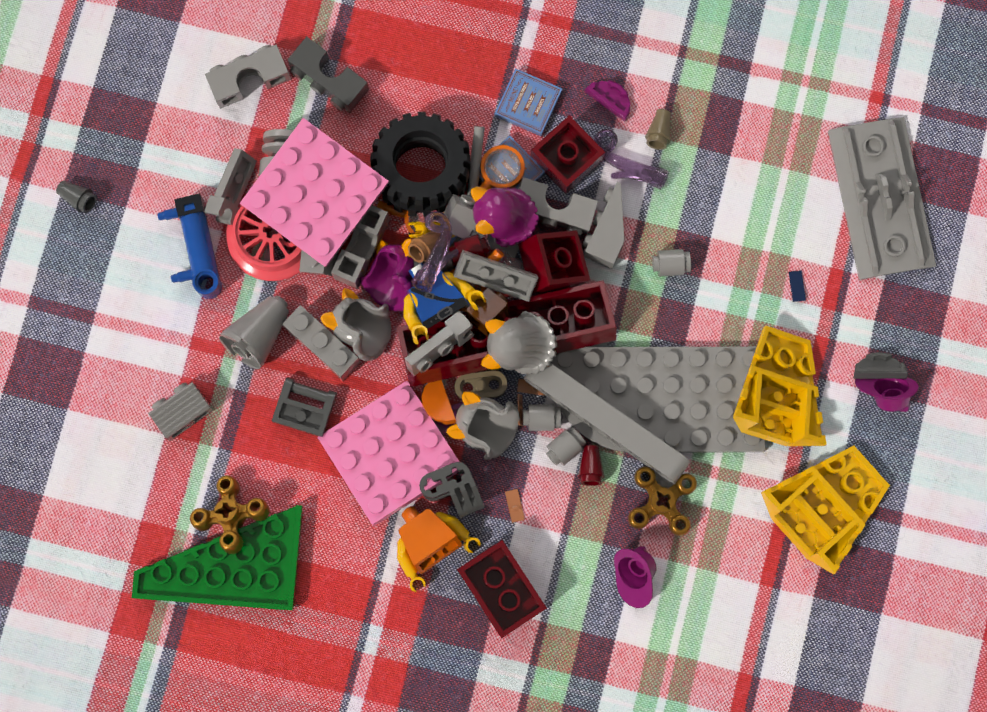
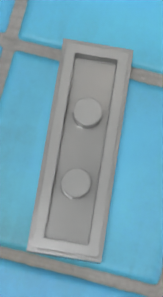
(495, 275)

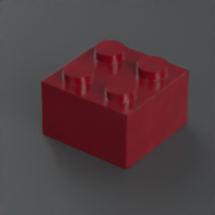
(567, 154)
(556, 260)

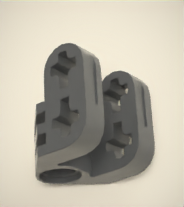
(463, 494)

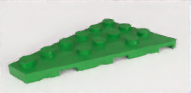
(255, 577)

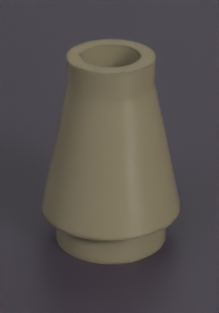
(659, 131)

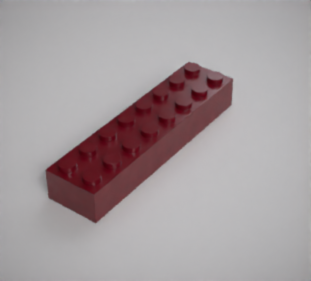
(577, 315)

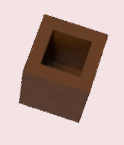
(494, 308)

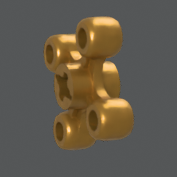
(671, 493)
(229, 514)

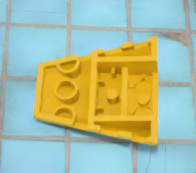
(780, 392)
(827, 506)

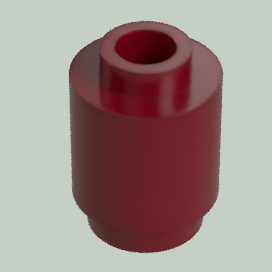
(471, 244)

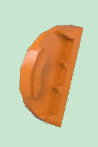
(437, 403)

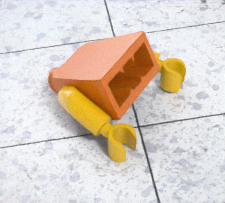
(428, 540)

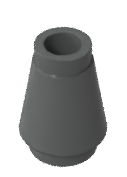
(78, 197)

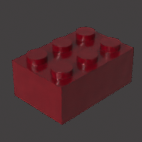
(501, 589)

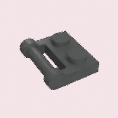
(301, 415)

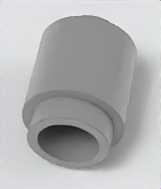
(671, 262)
(542, 417)
(565, 447)

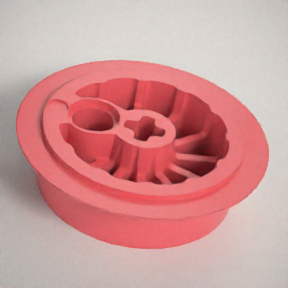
(253, 266)

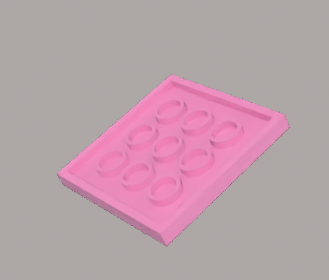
(314, 192)
(388, 452)

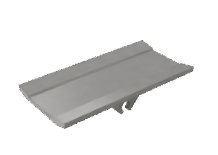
(881, 198)

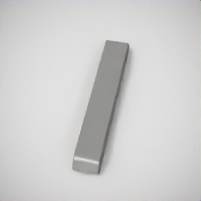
(610, 422)

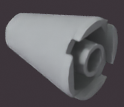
(256, 331)

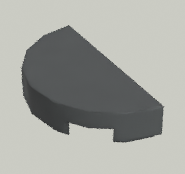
(879, 366)

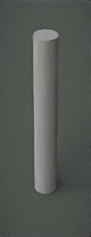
(476, 154)

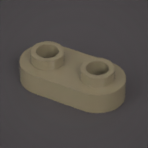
(480, 383)

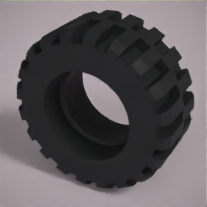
(427, 133)

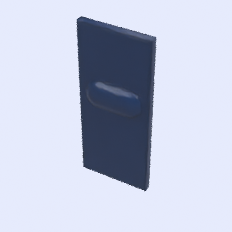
(797, 286)

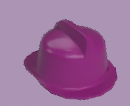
(889, 393)
(634, 576)

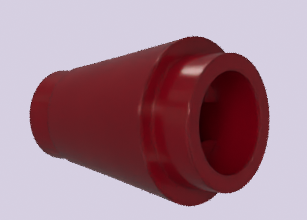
(591, 467)

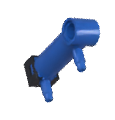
(198, 244)

